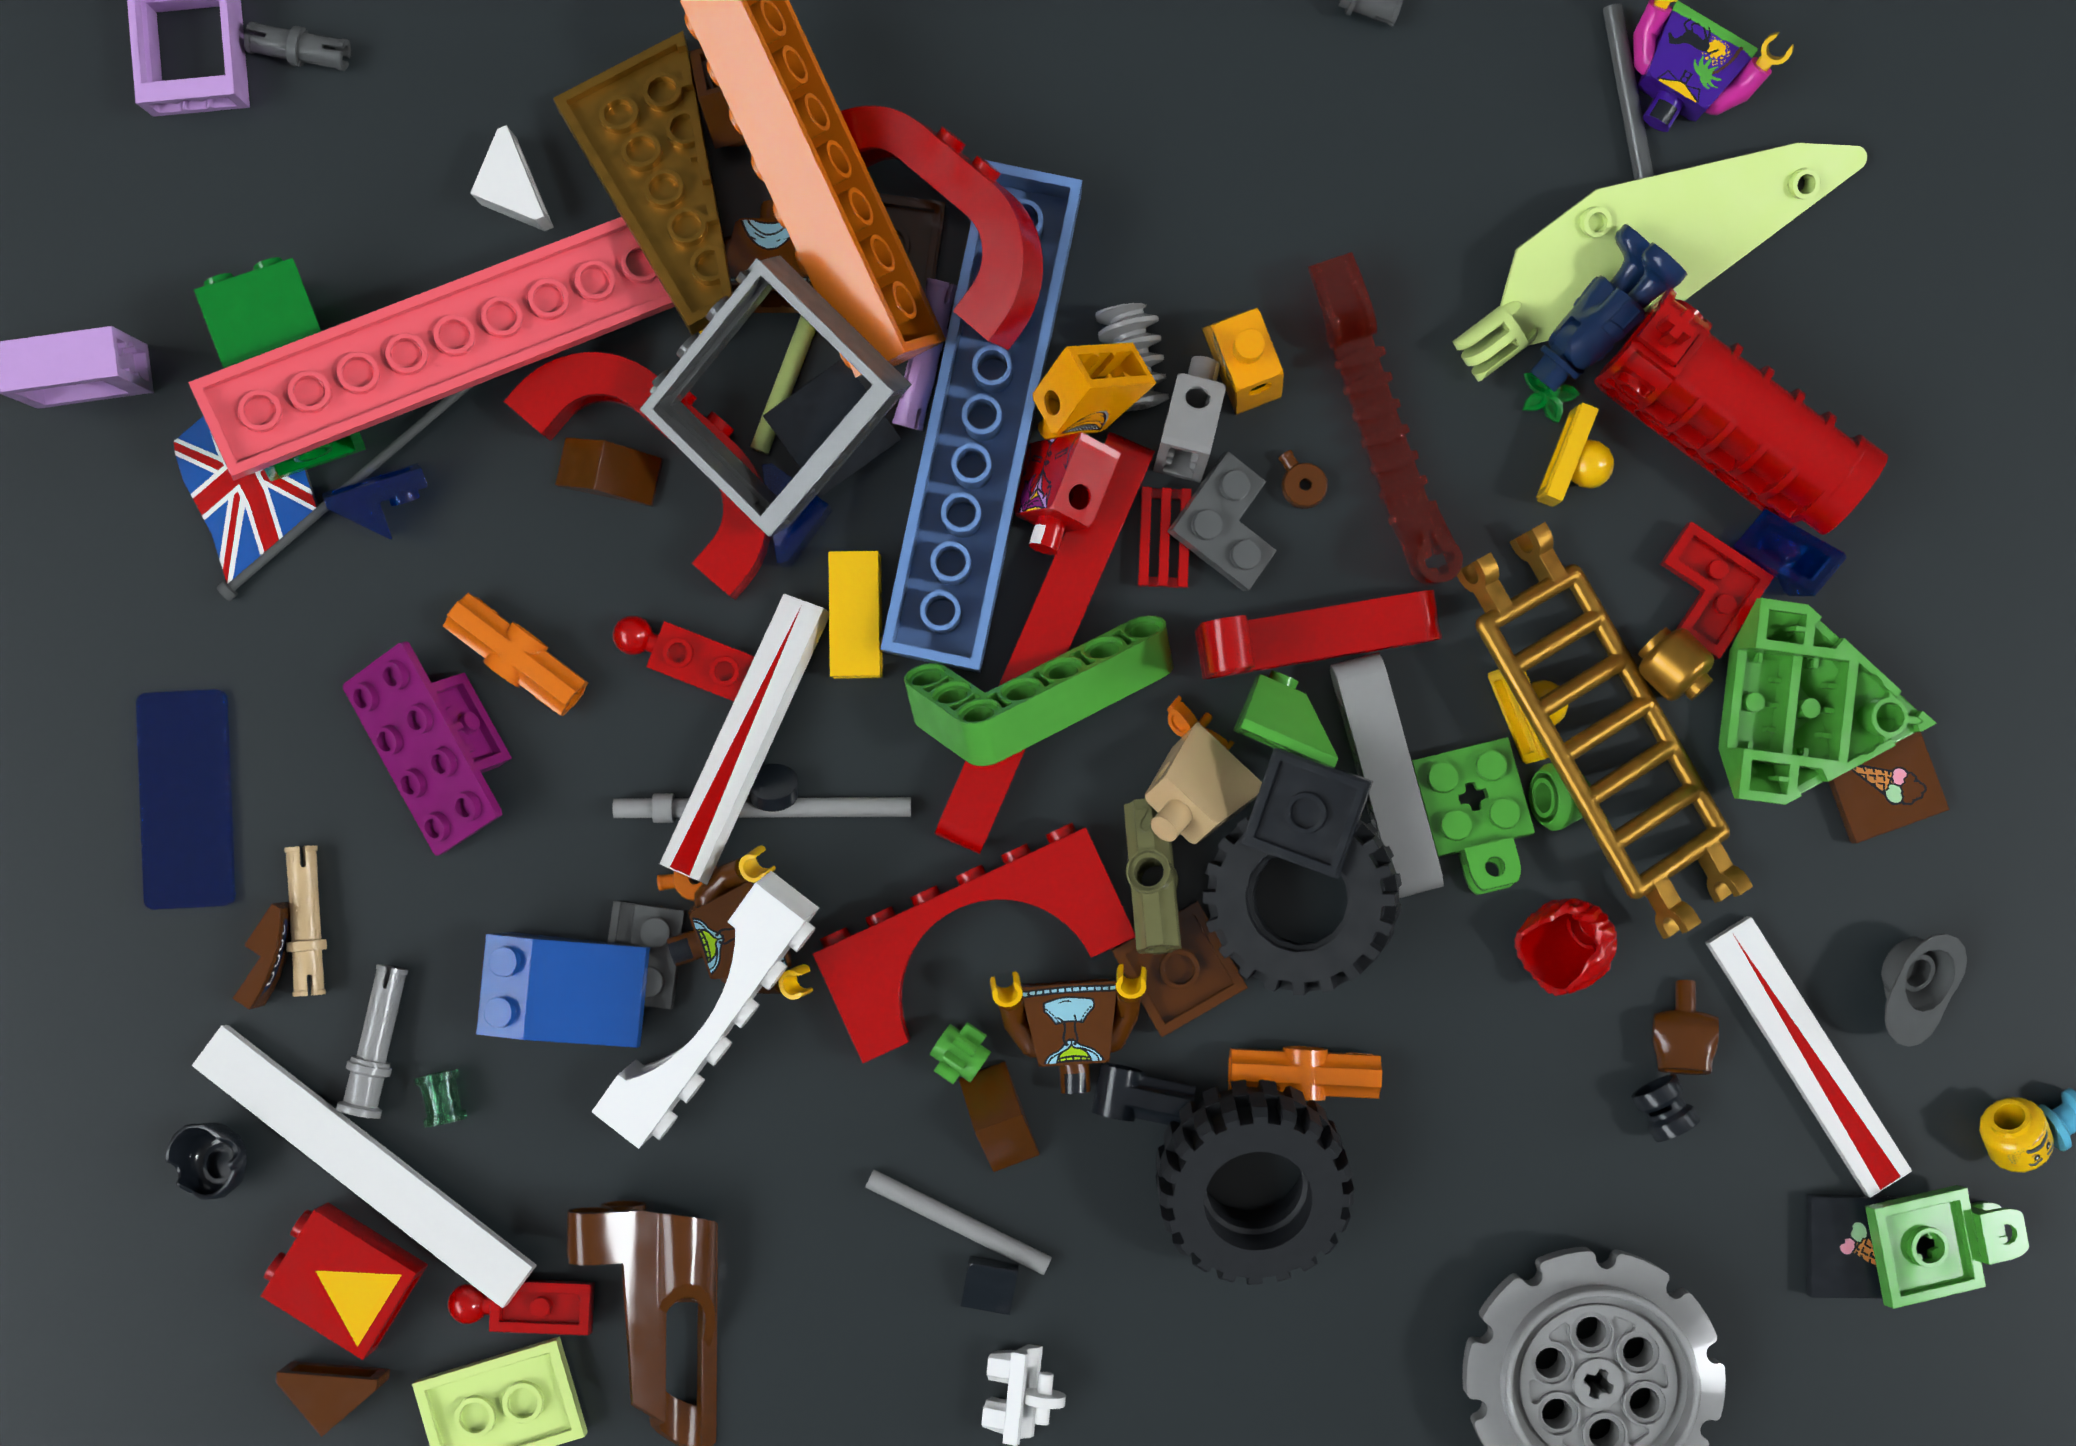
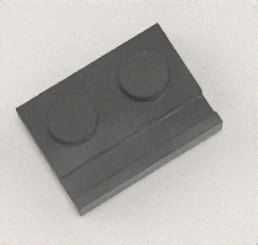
(650, 928)

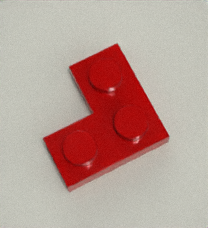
(1725, 582)

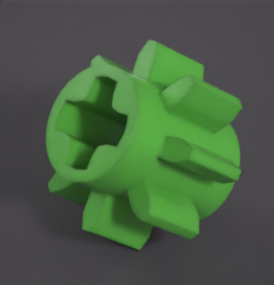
(960, 1053)

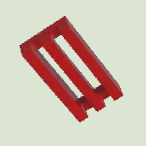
(1162, 580)

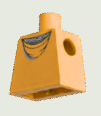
(1246, 359)
(1090, 388)

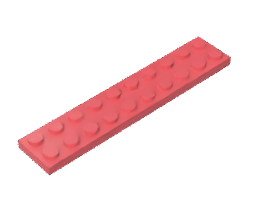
(427, 347)

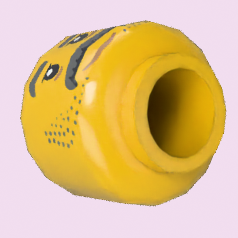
(2016, 1134)

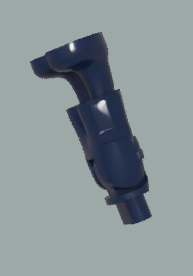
(1608, 309)

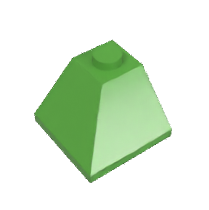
(1284, 719)

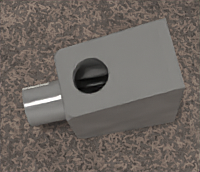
(1191, 421)

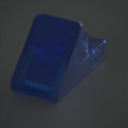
(362, 499)
(1790, 554)

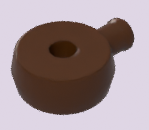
(1300, 472)

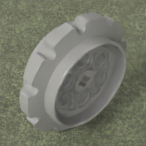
(1628, 1302)

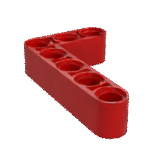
(1244, 646)

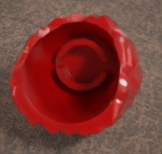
(1566, 945)

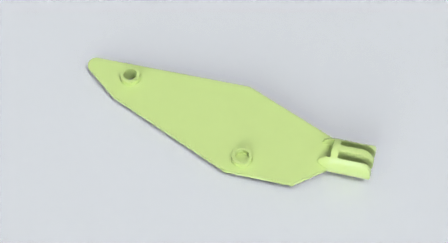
(1696, 214)

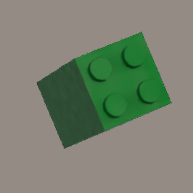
(257, 315)

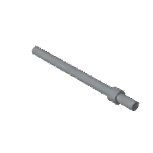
(665, 808)

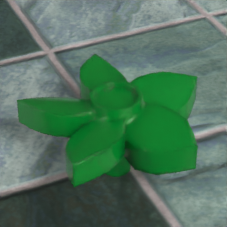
(1545, 398)

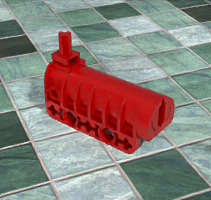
(1738, 419)

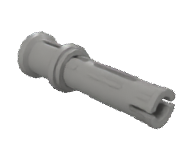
(369, 1065)

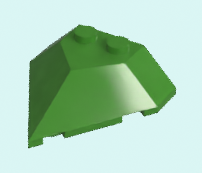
(1803, 705)

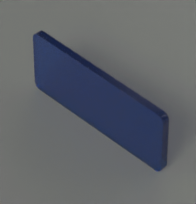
(185, 799)

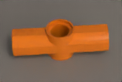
(515, 654)
(1309, 1070)

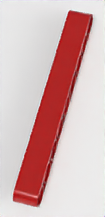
(1048, 635)

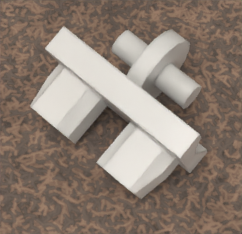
(1028, 1394)

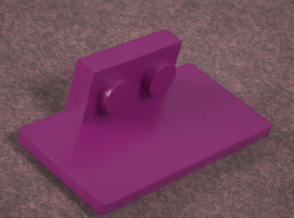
(432, 744)

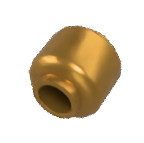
(1676, 664)

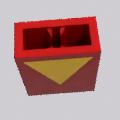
(342, 1279)

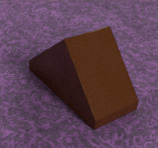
(609, 470)
(998, 1117)
(328, 1390)

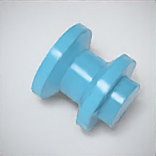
(2062, 1119)

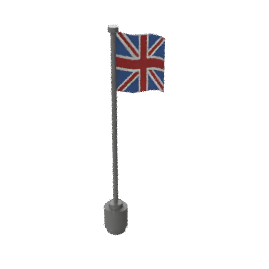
(258, 516)

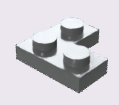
(1212, 525)

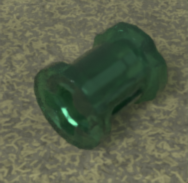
(441, 1097)

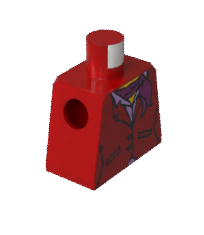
(1063, 487)

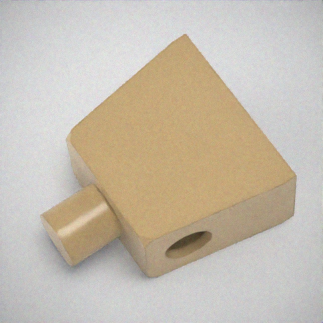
(1199, 788)

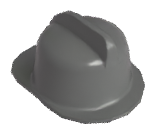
(1919, 983)

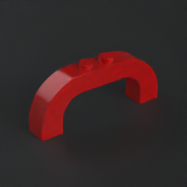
(1012, 256)
(577, 380)

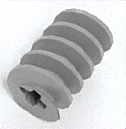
(1127, 325)

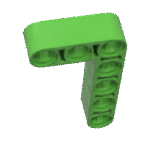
(1041, 701)

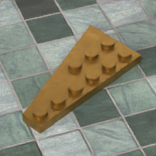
(652, 158)

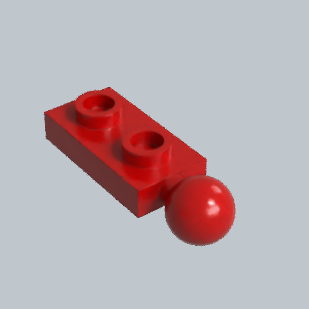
(685, 655)
(535, 1308)

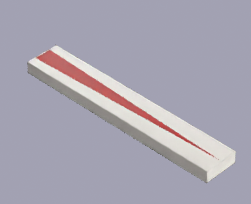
(745, 738)
(1808, 1056)

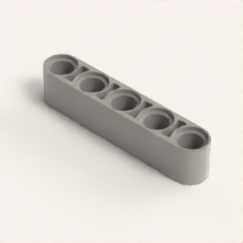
(1384, 758)

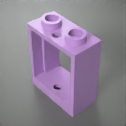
(189, 94)
(74, 367)

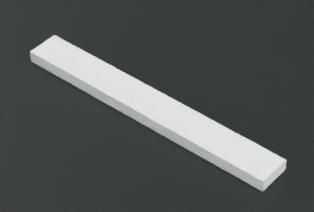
(364, 1165)

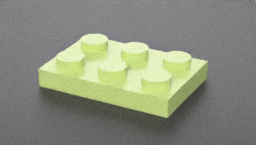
(503, 1400)

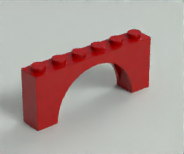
(870, 966)

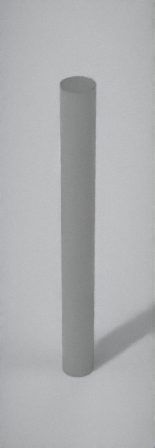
(958, 1222)

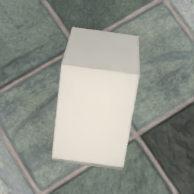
(508, 184)

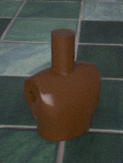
(1685, 1037)

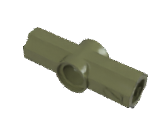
(1156, 905)

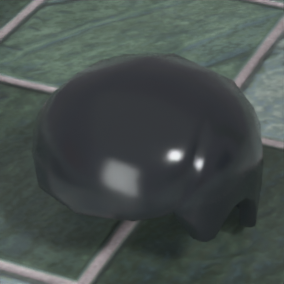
(207, 1159)

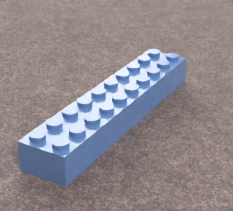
(977, 451)

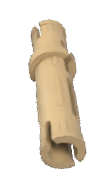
(305, 921)

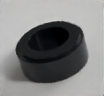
(774, 788)

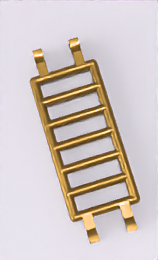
(1723, 877)

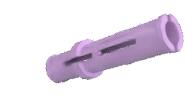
(923, 367)

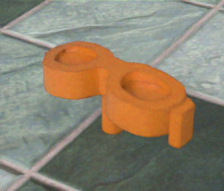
(1182, 720)

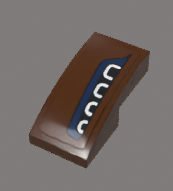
(270, 944)

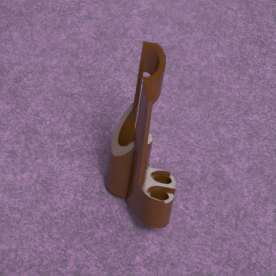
(662, 1264)

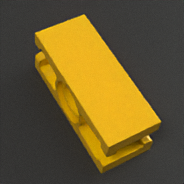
(855, 614)

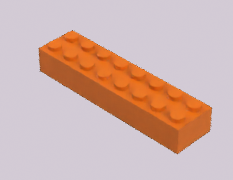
(814, 172)

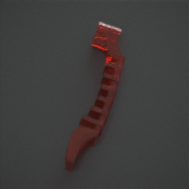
(1349, 331)

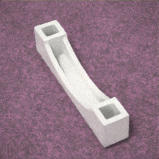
(766, 927)

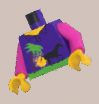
(1694, 64)

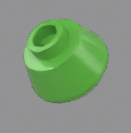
(1551, 800)

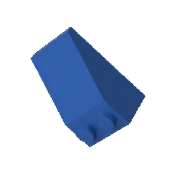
(562, 990)

